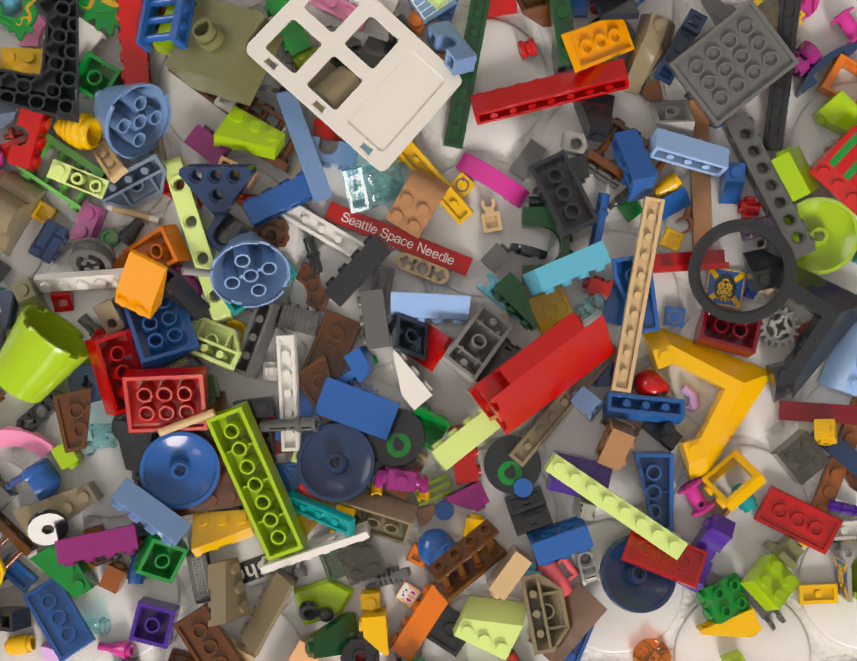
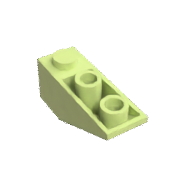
(78, 179)

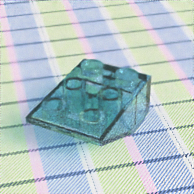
(370, 187)

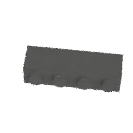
(257, 339)

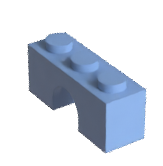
(459, 55)
(342, 158)

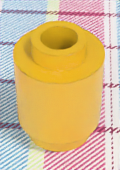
(20, 644)

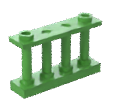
(64, 153)

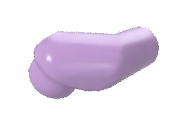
(693, 396)

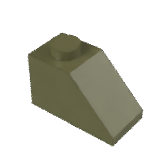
(29, 294)

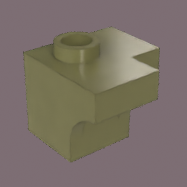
(786, 550)

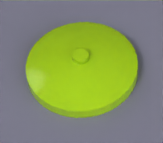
(834, 233)

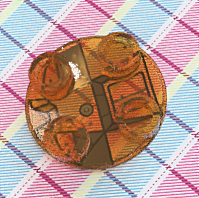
(651, 650)

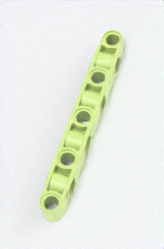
(196, 236)

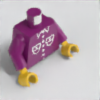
(402, 479)

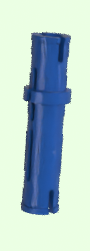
(601, 211)

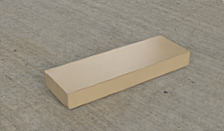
(109, 162)

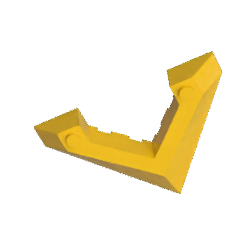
(738, 389)

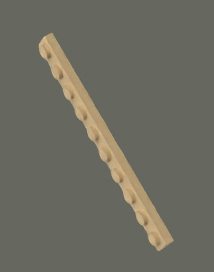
(637, 294)

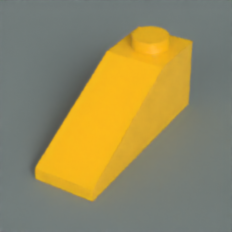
(741, 625)

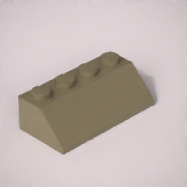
(386, 515)
(267, 612)

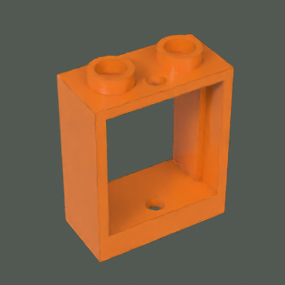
(838, 62)

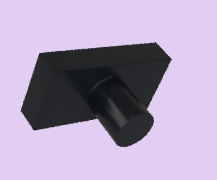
(663, 433)

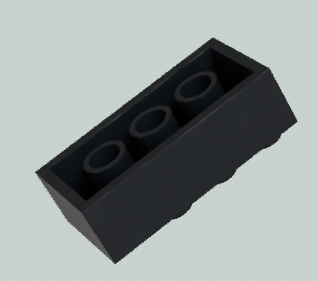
(562, 194)

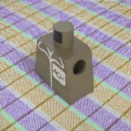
(108, 312)

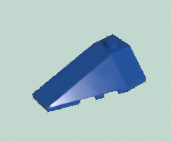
(621, 273)

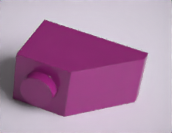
(469, 496)

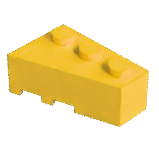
(218, 529)

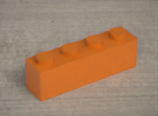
(419, 623)

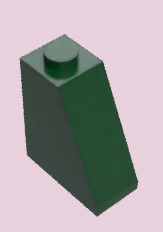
(332, 637)

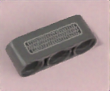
(199, 576)

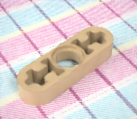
(425, 276)

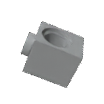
(567, 137)

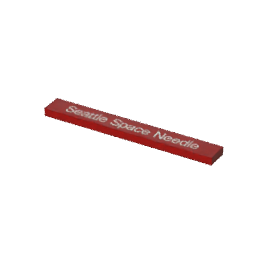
(399, 239)

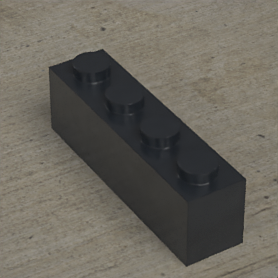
(361, 266)

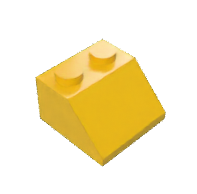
(376, 629)

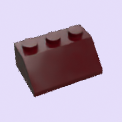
(727, 336)

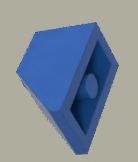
(732, 183)

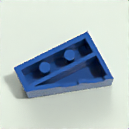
(635, 164)

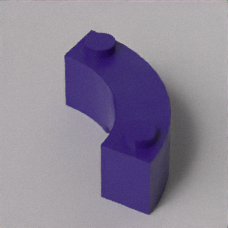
(712, 537)

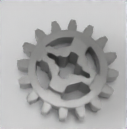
(774, 333)

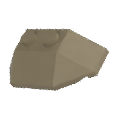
(545, 612)

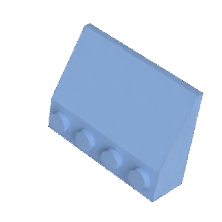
(431, 306)

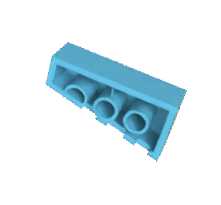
(566, 268)

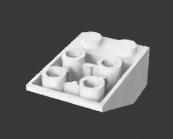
(411, 386)

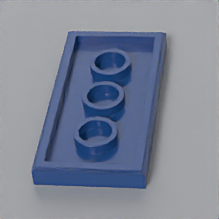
(356, 408)
(59, 619)

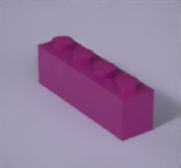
(97, 544)

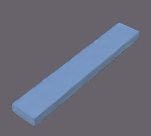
(304, 146)

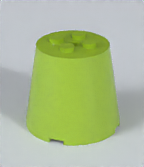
(39, 354)

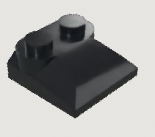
(409, 336)

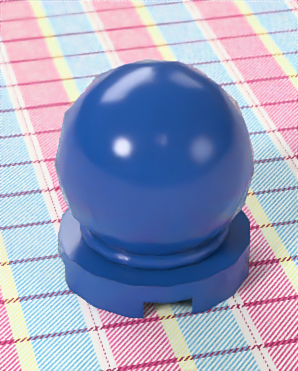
(434, 544)

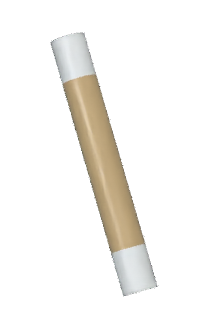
(134, 213)

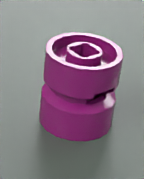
(808, 56)

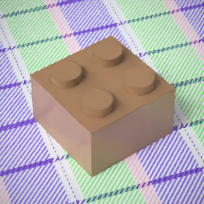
(615, 444)

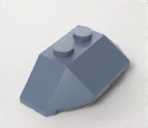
(141, 183)

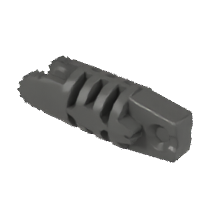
(391, 576)

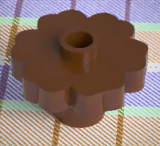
(280, 230)

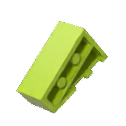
(249, 134)

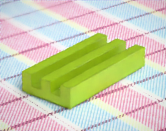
(439, 495)

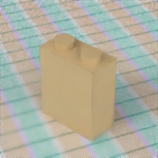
(508, 572)

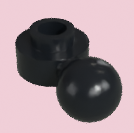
(309, 611)

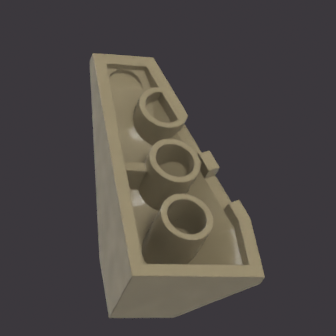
(650, 44)

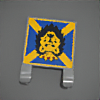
(726, 287)
(843, 570)

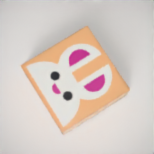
(408, 593)

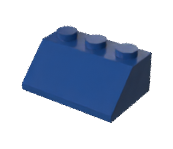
(560, 540)

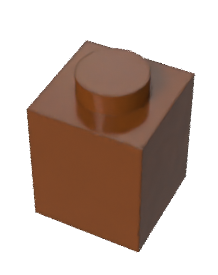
(114, 576)

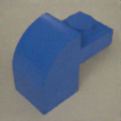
(361, 365)

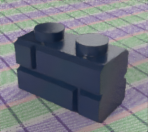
(49, 240)

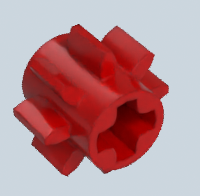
(748, 207)

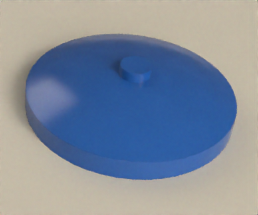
(180, 469)

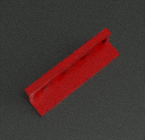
(680, 261)

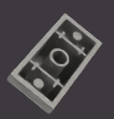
(477, 343)

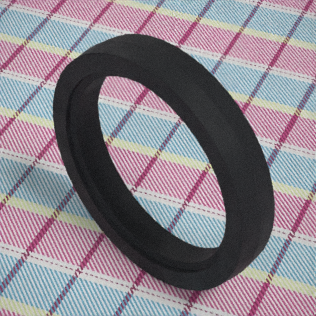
(742, 225)

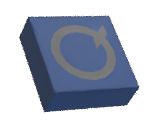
(674, 316)

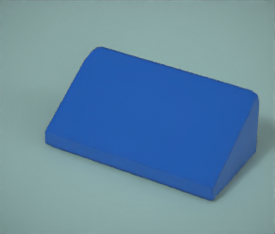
(675, 202)

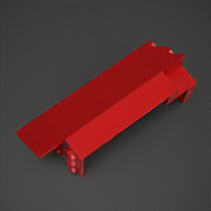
(542, 371)

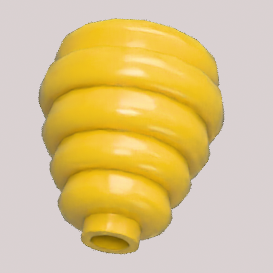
(81, 135)

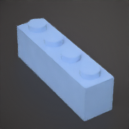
(688, 152)

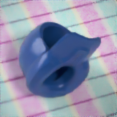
(41, 477)

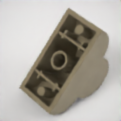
(333, 86)
(17, 204)

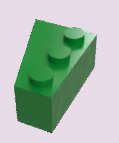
(294, 34)
(74, 579)

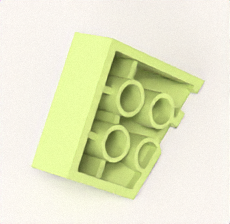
(490, 624)

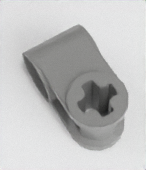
(588, 569)

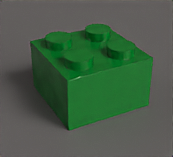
(96, 75)
(158, 559)

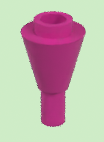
(121, 649)

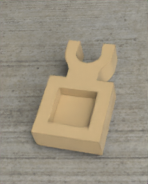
(490, 220)

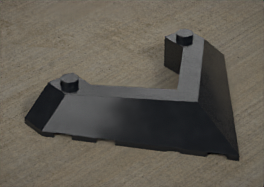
(57, 86)
(833, 317)

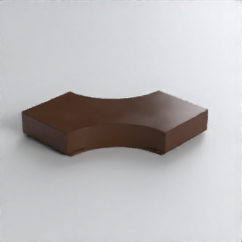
(315, 295)

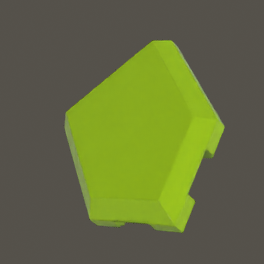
(325, 595)

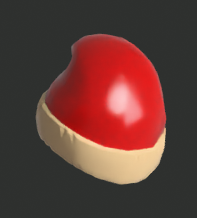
(650, 383)

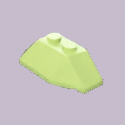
(217, 343)

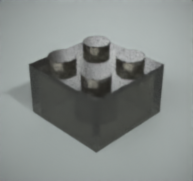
(801, 456)
(361, 560)

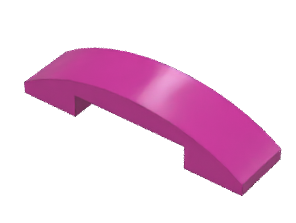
(492, 179)

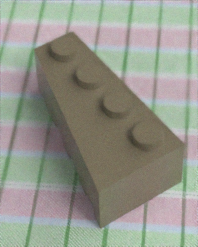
(67, 502)

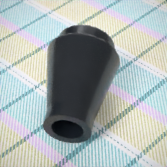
(131, 231)

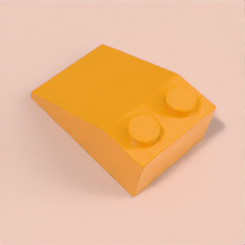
(141, 284)

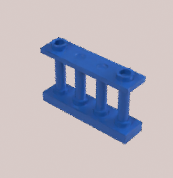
(180, 20)

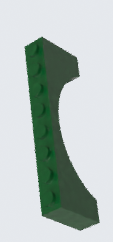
(561, 22)

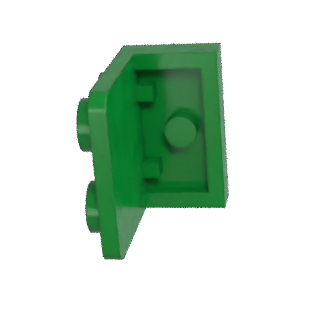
(434, 425)
(722, 599)

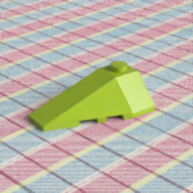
(837, 113)

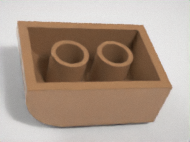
(417, 202)

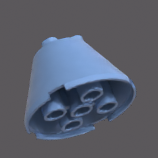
(132, 117)
(249, 271)

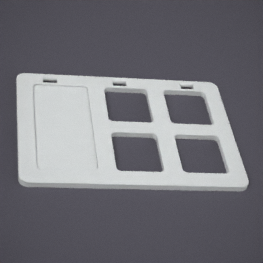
(392, 97)

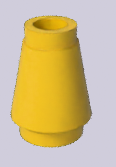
(667, 185)

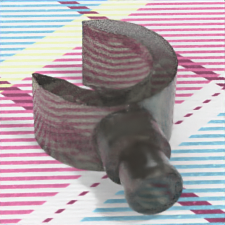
(619, 199)

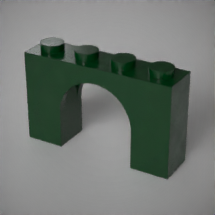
(539, 218)

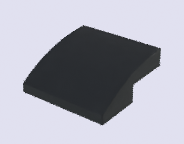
(528, 512)

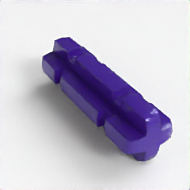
(842, 507)

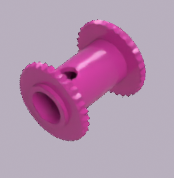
(847, 24)
(695, 496)

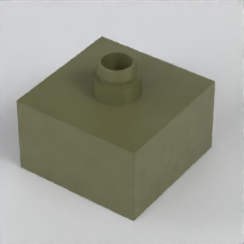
(217, 51)

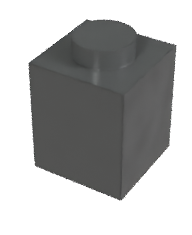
(496, 257)

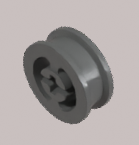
(91, 255)

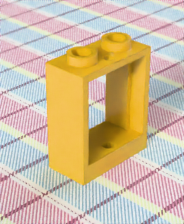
(744, 491)

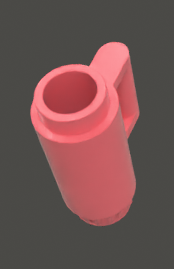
(557, 576)

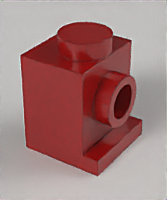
(597, 285)

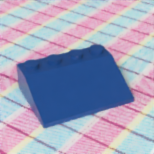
(162, 337)

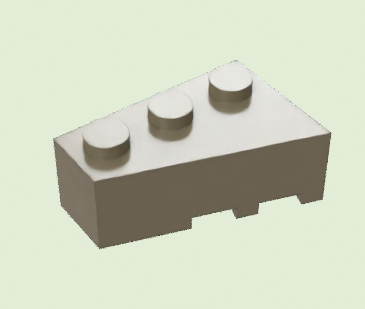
(227, 592)

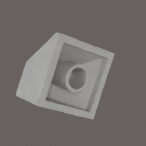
(673, 116)

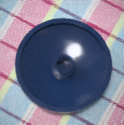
(336, 463)
(632, 586)

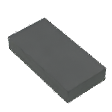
(530, 155)

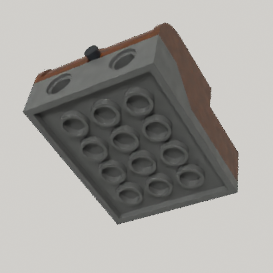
(732, 63)

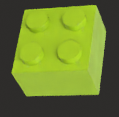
(770, 582)

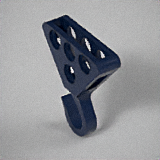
(206, 190)

